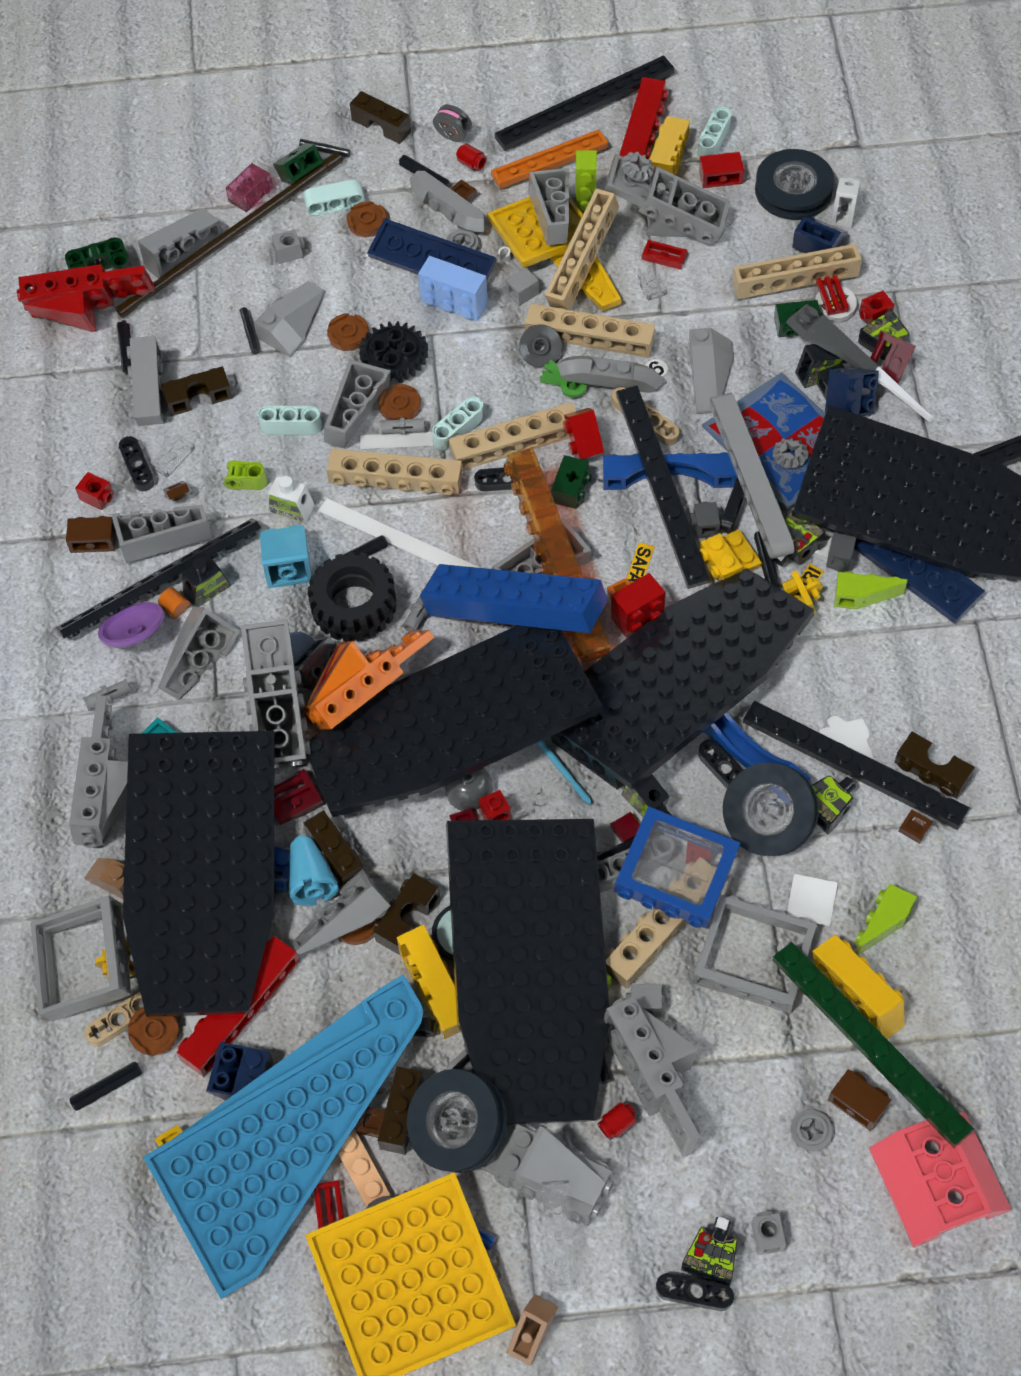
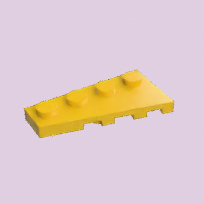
(596, 285)

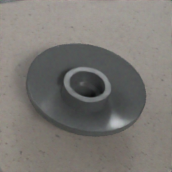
(545, 335)

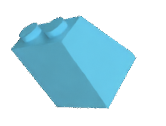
(285, 556)

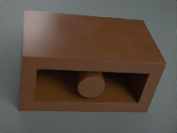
(90, 534)
(859, 1099)

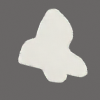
(850, 733)

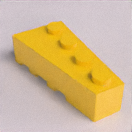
(670, 144)
(430, 978)
(861, 985)

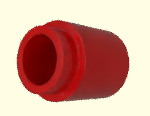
(471, 157)
(617, 1120)

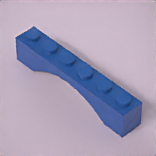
(713, 469)
(741, 746)

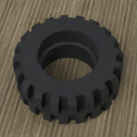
(347, 572)

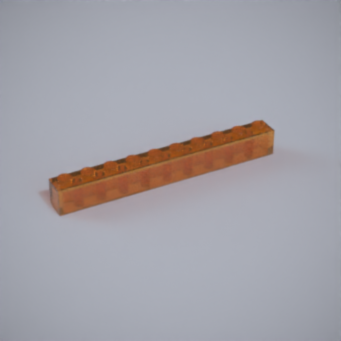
(550, 539)

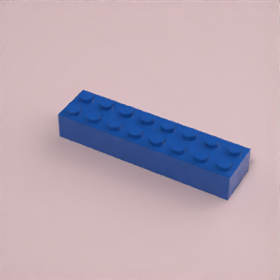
(514, 598)

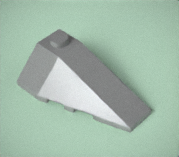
(288, 320)
(197, 648)

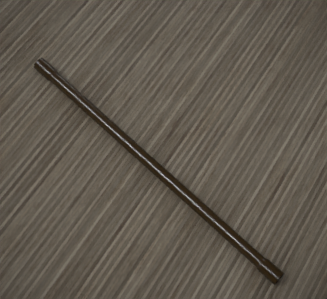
(132, 303)

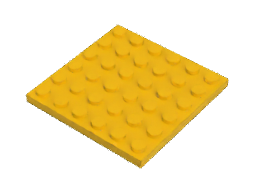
(410, 1280)

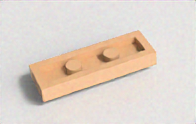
(361, 1169)

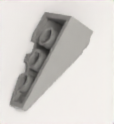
(710, 365)
(356, 907)

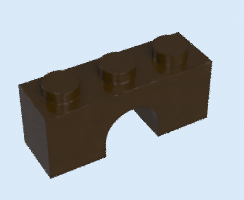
(394, 122)
(210, 382)
(949, 778)
(333, 846)
(414, 895)
(393, 1131)

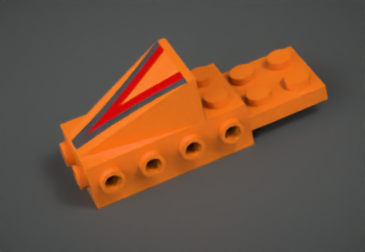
(355, 678)

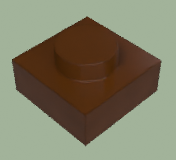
(464, 190)
(176, 491)
(915, 826)
(370, 1122)

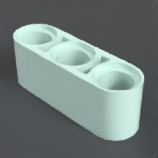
(714, 132)
(333, 197)
(461, 414)
(290, 420)

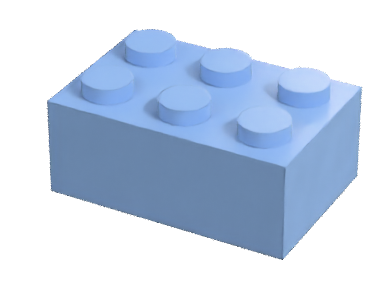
(453, 288)

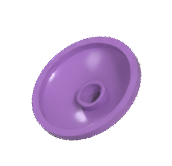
(131, 625)

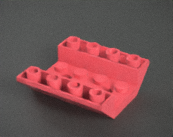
(922, 1181)

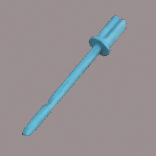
(564, 771)

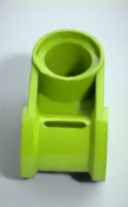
(245, 475)

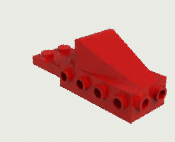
(72, 296)

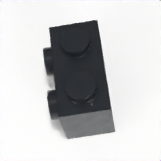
(314, 661)

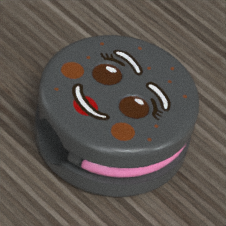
(452, 123)

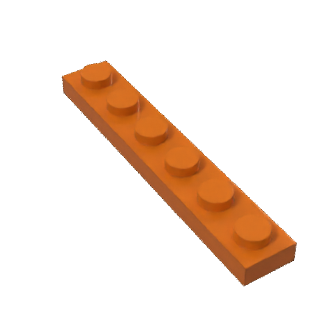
(547, 159)

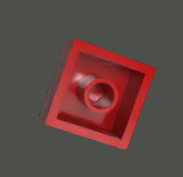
(637, 604)

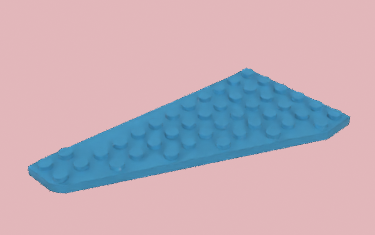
(261, 1153)

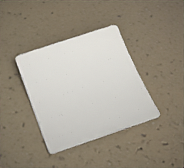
(812, 899)

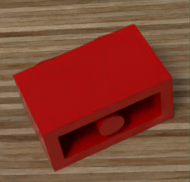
(721, 170)
(583, 433)

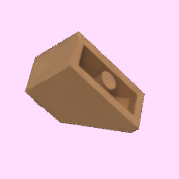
(107, 875)
(532, 1329)

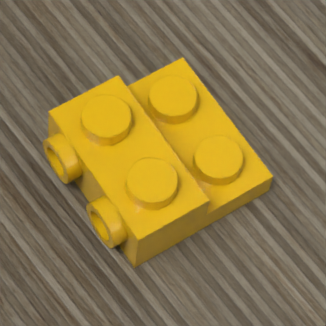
(728, 555)

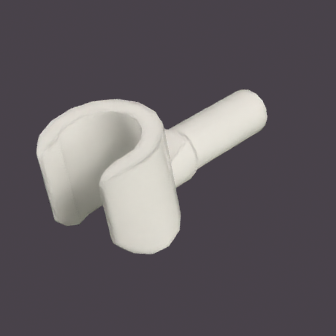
(505, 250)

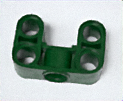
(108, 253)

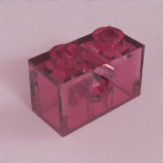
(249, 187)

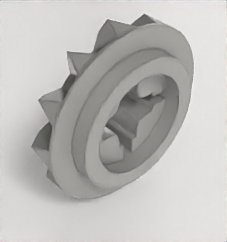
(631, 169)
(470, 238)
(787, 459)
(822, 1126)

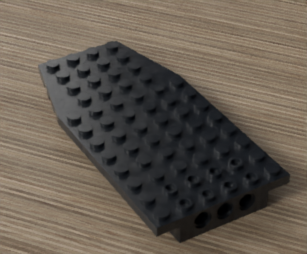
(913, 496)
(682, 675)
(453, 719)
(199, 868)
(530, 962)

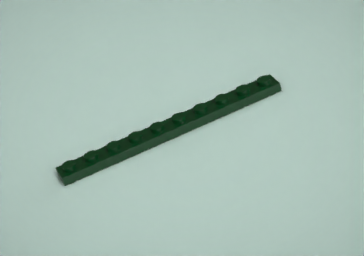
(873, 1045)

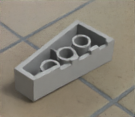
(551, 203)
(178, 241)
(146, 380)
(354, 401)
(160, 531)
(528, 561)

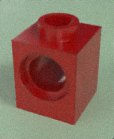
(875, 306)
(88, 488)
(494, 807)

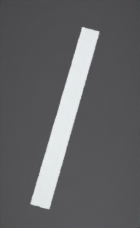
(397, 440)
(392, 535)

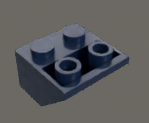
(817, 235)
(852, 390)
(236, 1068)

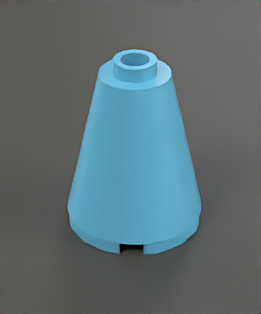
(309, 873)

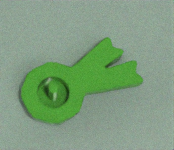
(553, 377)

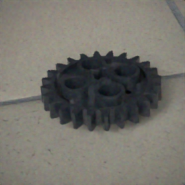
(395, 349)

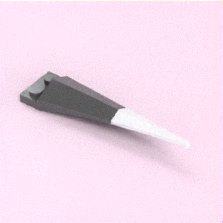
(828, 336)

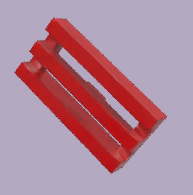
(664, 257)
(828, 282)
(326, 1186)

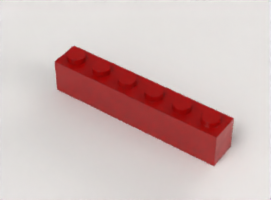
(645, 117)
(202, 1045)

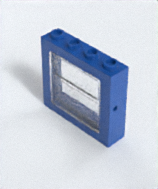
(676, 868)

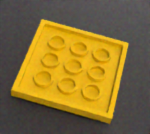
(522, 232)

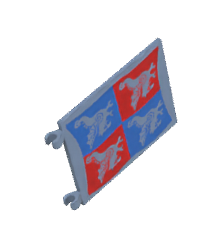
(775, 413)

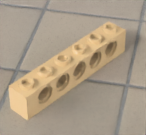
(582, 250)
(795, 271)
(595, 330)
(530, 431)
(404, 466)
(626, 970)

